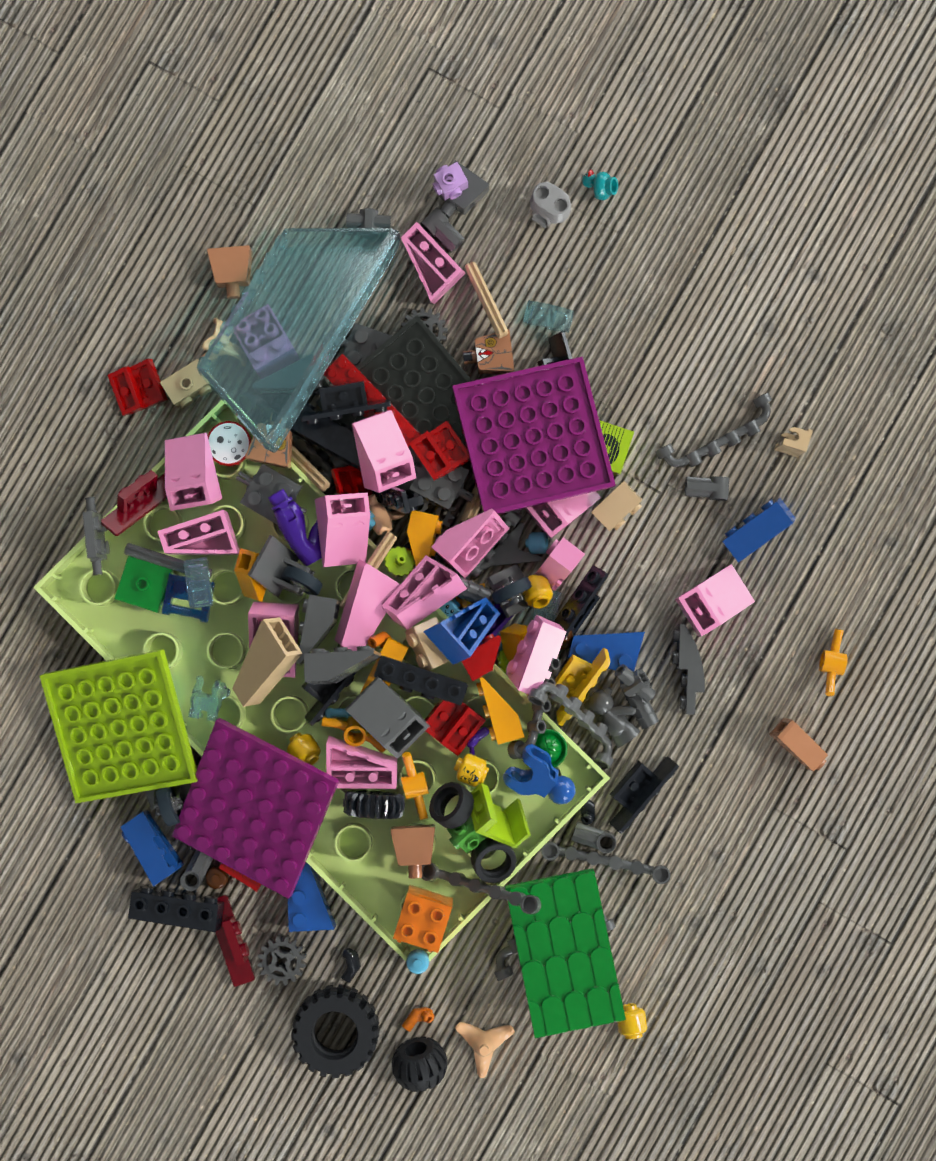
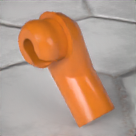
(378, 640)
(421, 1014)

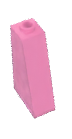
(364, 606)

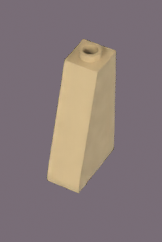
(266, 662)

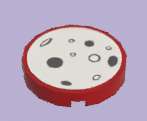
(229, 443)

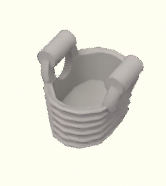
(549, 204)

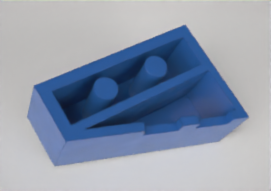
(758, 529)
(463, 631)
(622, 648)
(151, 847)
(308, 906)

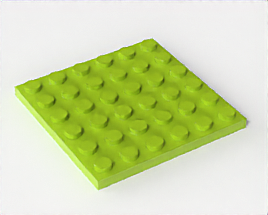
(119, 726)

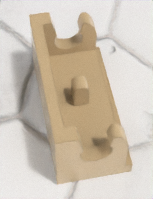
(795, 444)

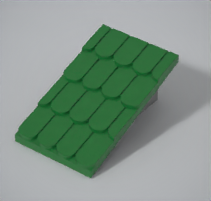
(566, 955)

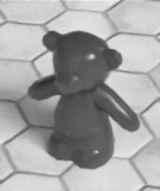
(613, 716)

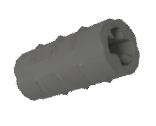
(473, 592)
(644, 711)

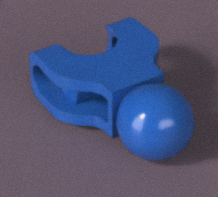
(541, 778)

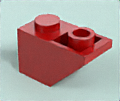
(483, 657)

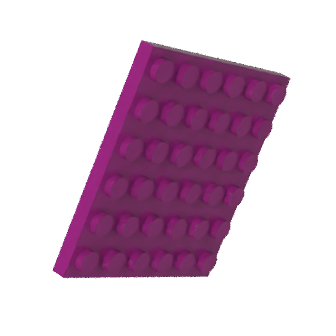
(533, 436)
(255, 807)

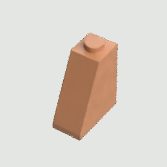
(799, 744)

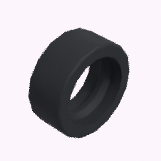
(460, 813)
(498, 874)

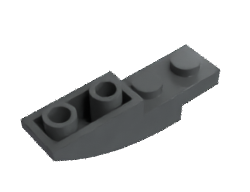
(688, 658)

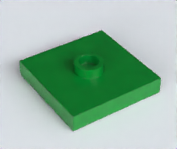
(143, 584)

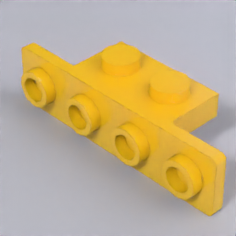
(579, 678)

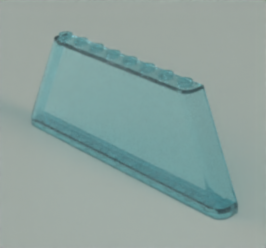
(293, 323)

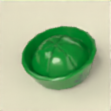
(554, 744)

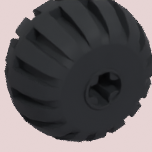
(419, 1064)

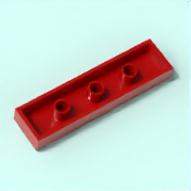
(343, 372)

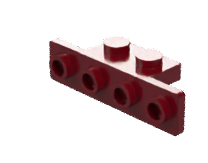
(136, 502)
(233, 947)

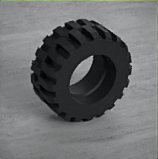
(329, 1060)

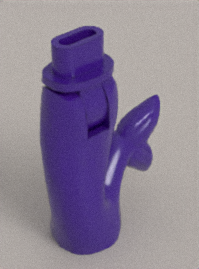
(293, 527)

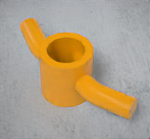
(833, 662)
(351, 738)
(415, 785)

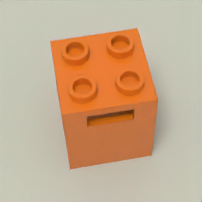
(423, 918)

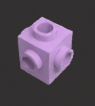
(450, 181)

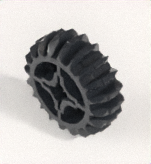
(373, 804)

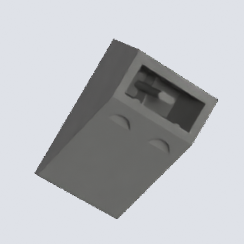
(319, 621)
(332, 667)
(387, 717)

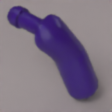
(483, 732)

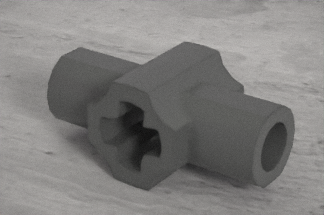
(367, 219)
(634, 683)

